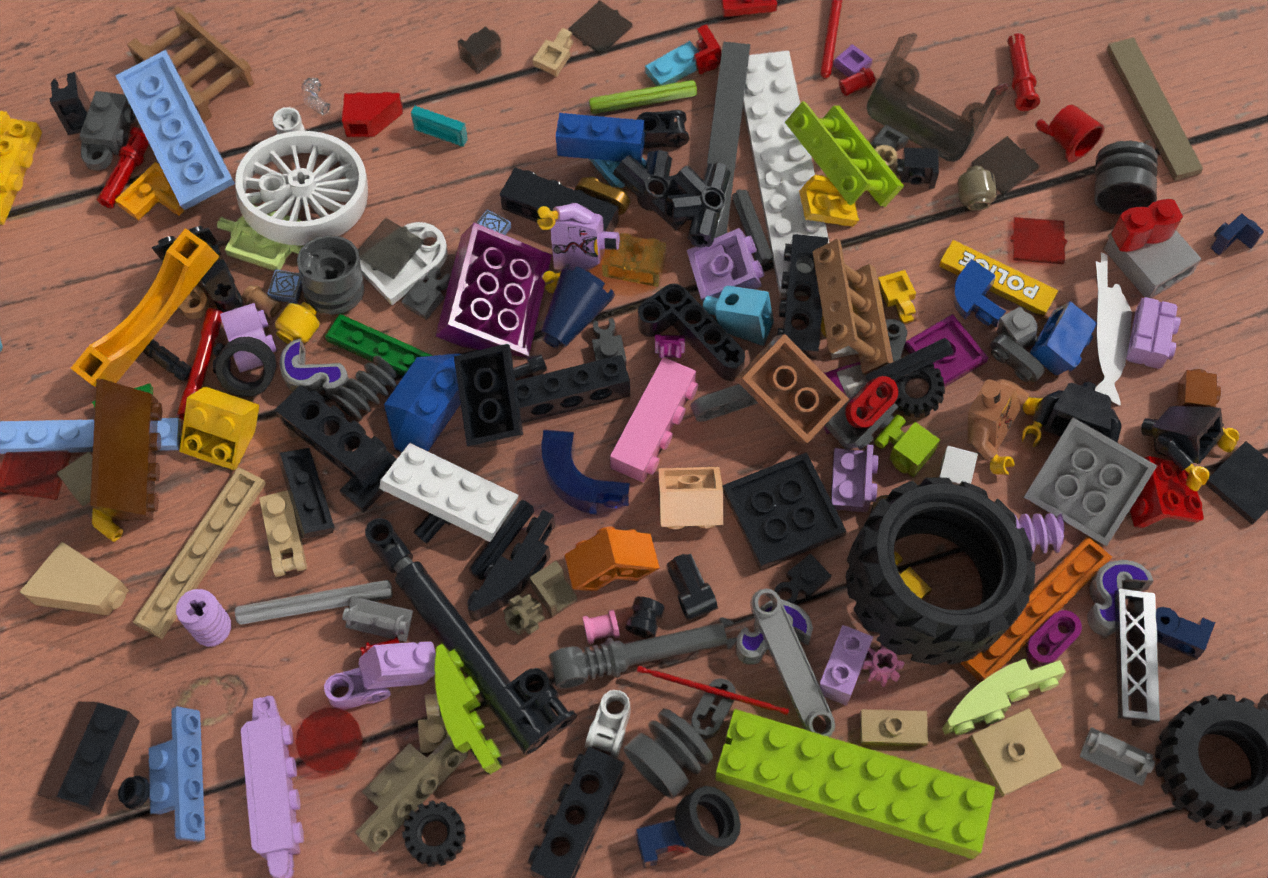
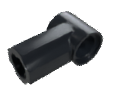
(693, 594)

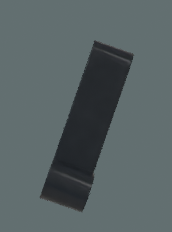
(695, 334)

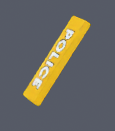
(1008, 282)

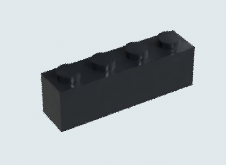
(528, 192)

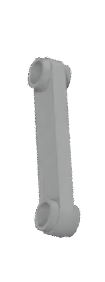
(792, 662)

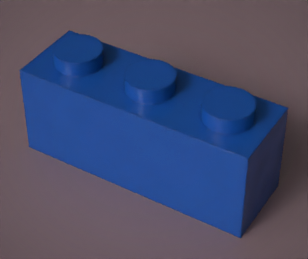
(599, 137)

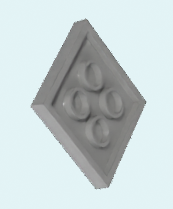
(1090, 481)

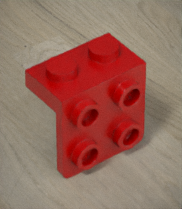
(1166, 496)

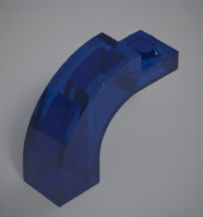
(570, 483)

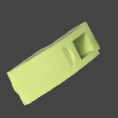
(990, 697)

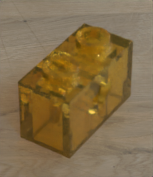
(635, 260)

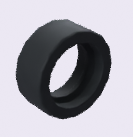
(240, 387)
(691, 830)

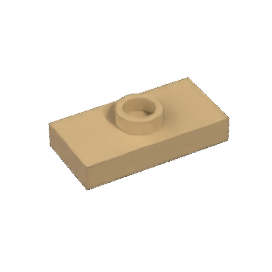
(893, 727)

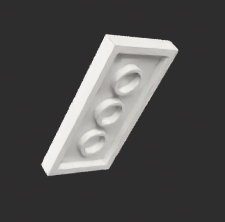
(449, 492)

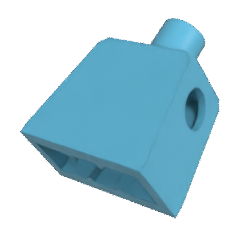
(742, 313)

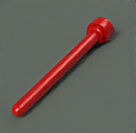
(831, 36)

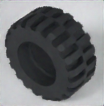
(1186, 776)

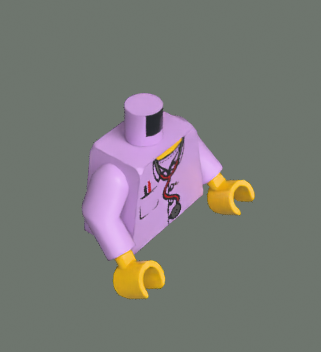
(575, 239)

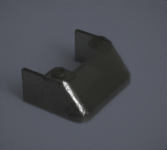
(919, 117)

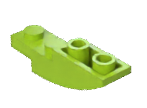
(456, 700)

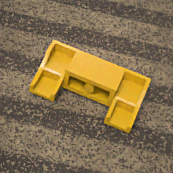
(17, 148)

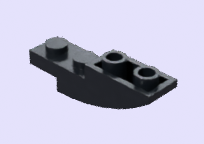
(511, 578)

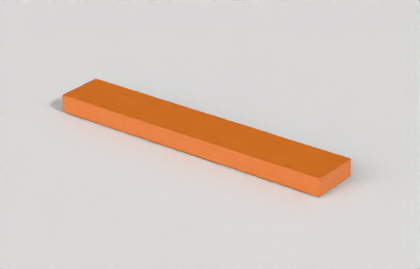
(1044, 601)

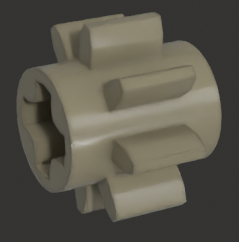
(523, 614)

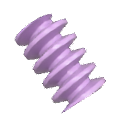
(1043, 531)
(203, 617)

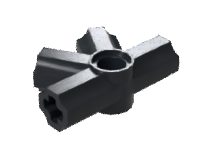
(651, 178)
(694, 201)

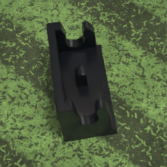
(70, 103)

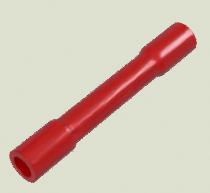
(209, 333)

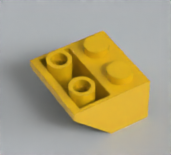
(218, 427)

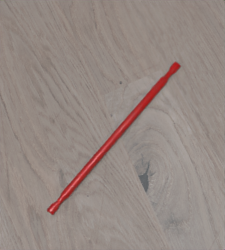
(709, 689)

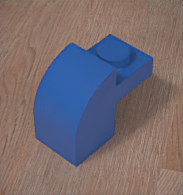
(970, 294)

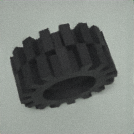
(927, 402)
(434, 854)

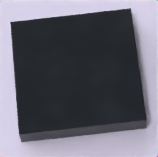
(1243, 482)

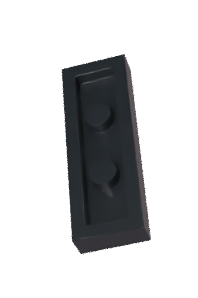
(306, 493)

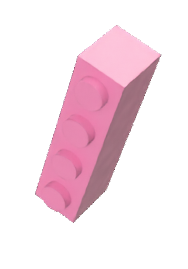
(653, 420)

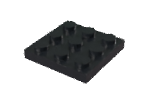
(783, 511)

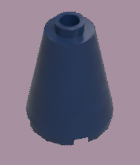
(574, 305)

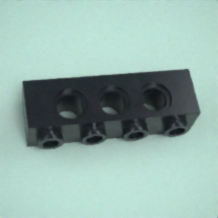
(809, 311)
(573, 388)
(316, 423)
(592, 766)

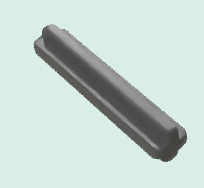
(752, 225)

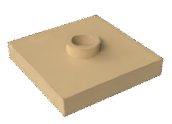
(1015, 752)

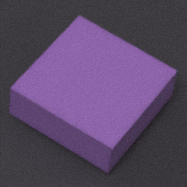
(852, 60)

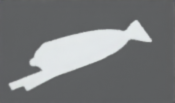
(1112, 331)

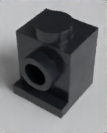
(918, 166)

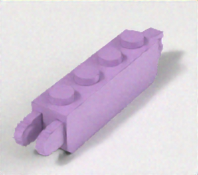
(270, 787)

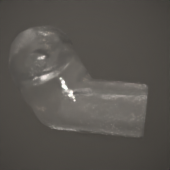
(310, 96)

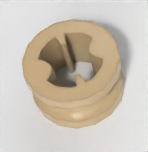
(888, 152)

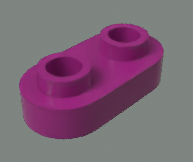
(1052, 639)

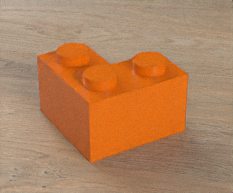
(609, 557)

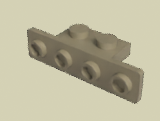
(404, 786)

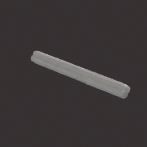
(312, 602)

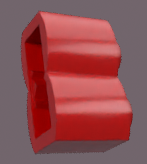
(1146, 225)

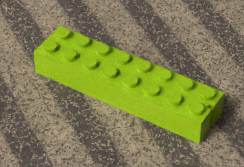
(856, 784)

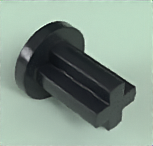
(430, 527)

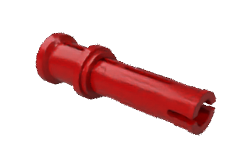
(1023, 81)
(130, 158)

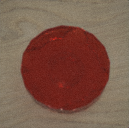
(329, 740)

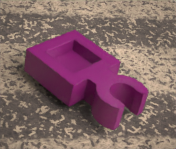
(669, 345)

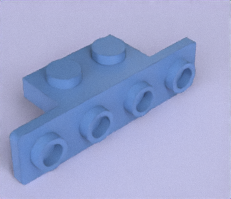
(178, 775)

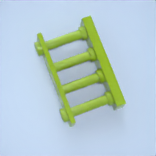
(844, 154)

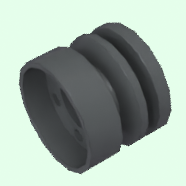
(1125, 176)
(331, 274)
(673, 748)

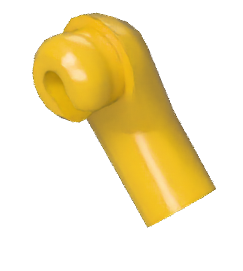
(106, 526)

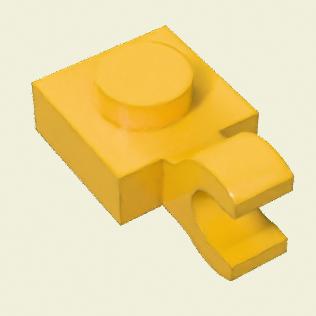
(899, 291)

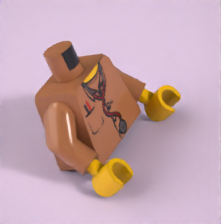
(992, 418)

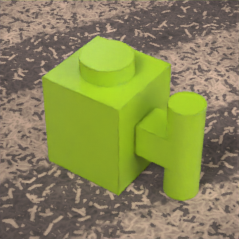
(910, 448)

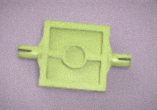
(253, 247)

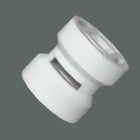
(287, 120)

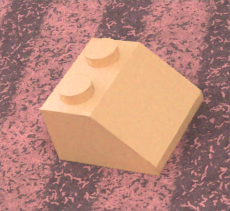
(690, 497)

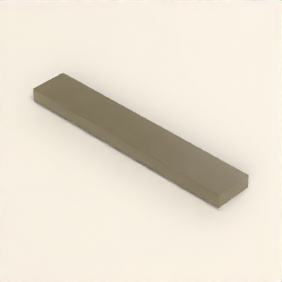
(1154, 109)

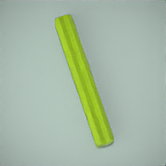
(643, 96)

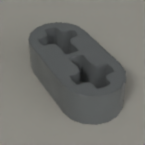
(706, 705)

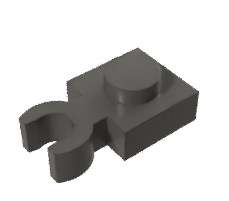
(426, 296)
(607, 344)

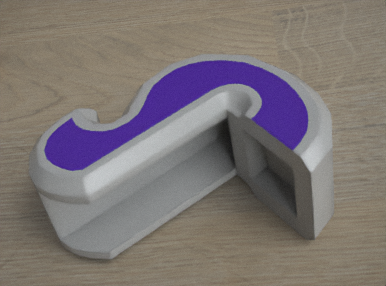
(310, 376)
(1110, 577)
(752, 646)

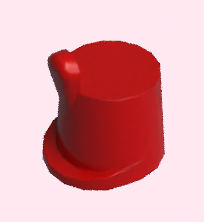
(1073, 131)

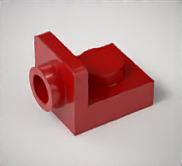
(709, 51)

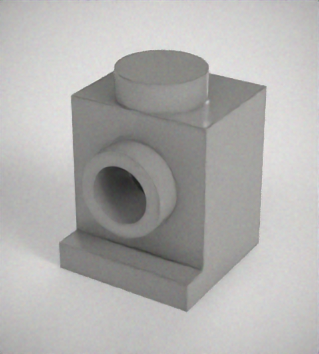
(1019, 326)

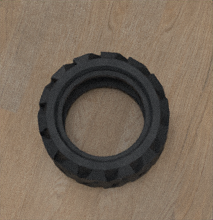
(974, 524)

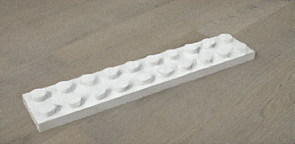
(778, 156)

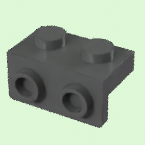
(108, 121)
(854, 437)

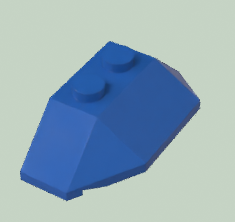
(423, 402)

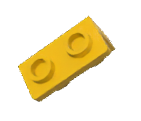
(825, 204)

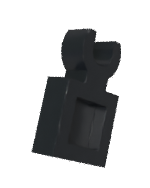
(804, 578)

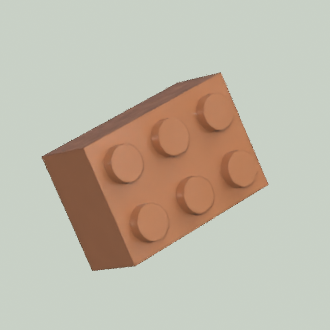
(792, 389)

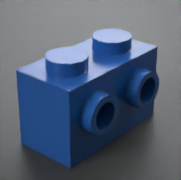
(1064, 339)

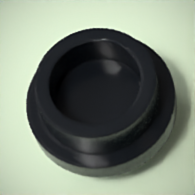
(134, 792)

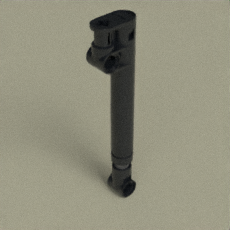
(521, 712)

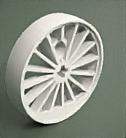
(301, 187)

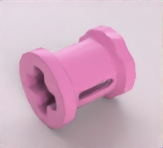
(601, 627)

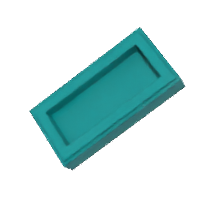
(439, 126)

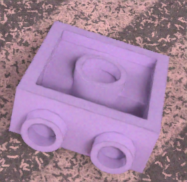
(725, 264)

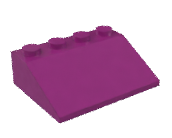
(493, 292)

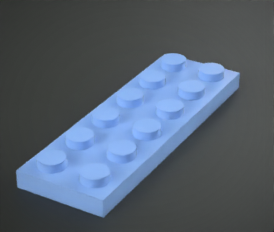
(175, 130)

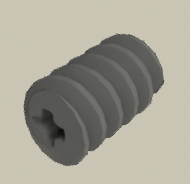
(366, 387)

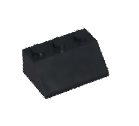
(488, 396)
(89, 756)

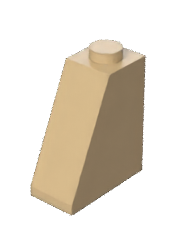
(75, 584)

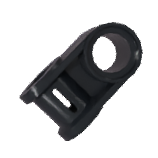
(664, 129)
(221, 287)

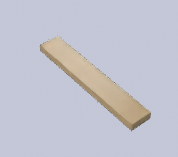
(200, 552)

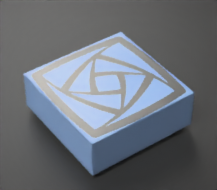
(494, 222)
(285, 286)

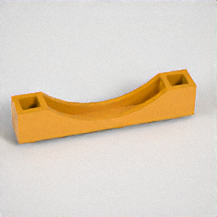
(180, 272)

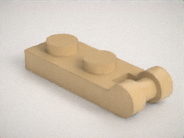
(282, 533)

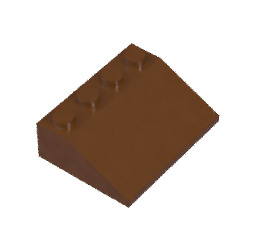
(125, 452)

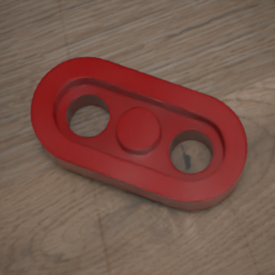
(870, 404)

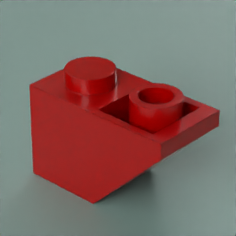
(369, 112)

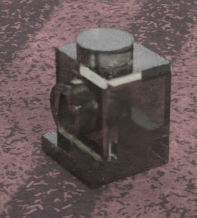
(480, 49)

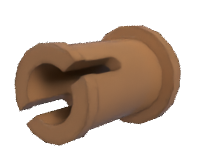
(262, 301)

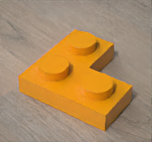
(147, 191)

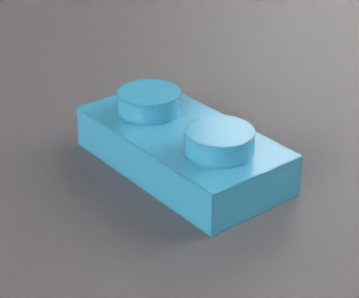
(673, 65)

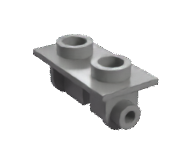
(378, 618)
(1117, 756)

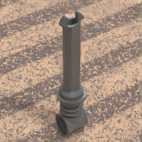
(573, 666)

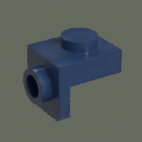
(1241, 228)

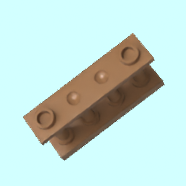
(188, 23)
(844, 289)

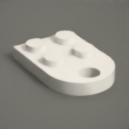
(416, 269)

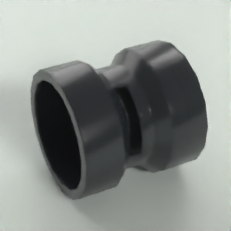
(644, 619)

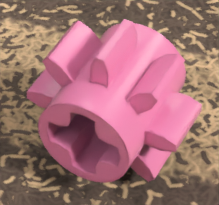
(881, 656)

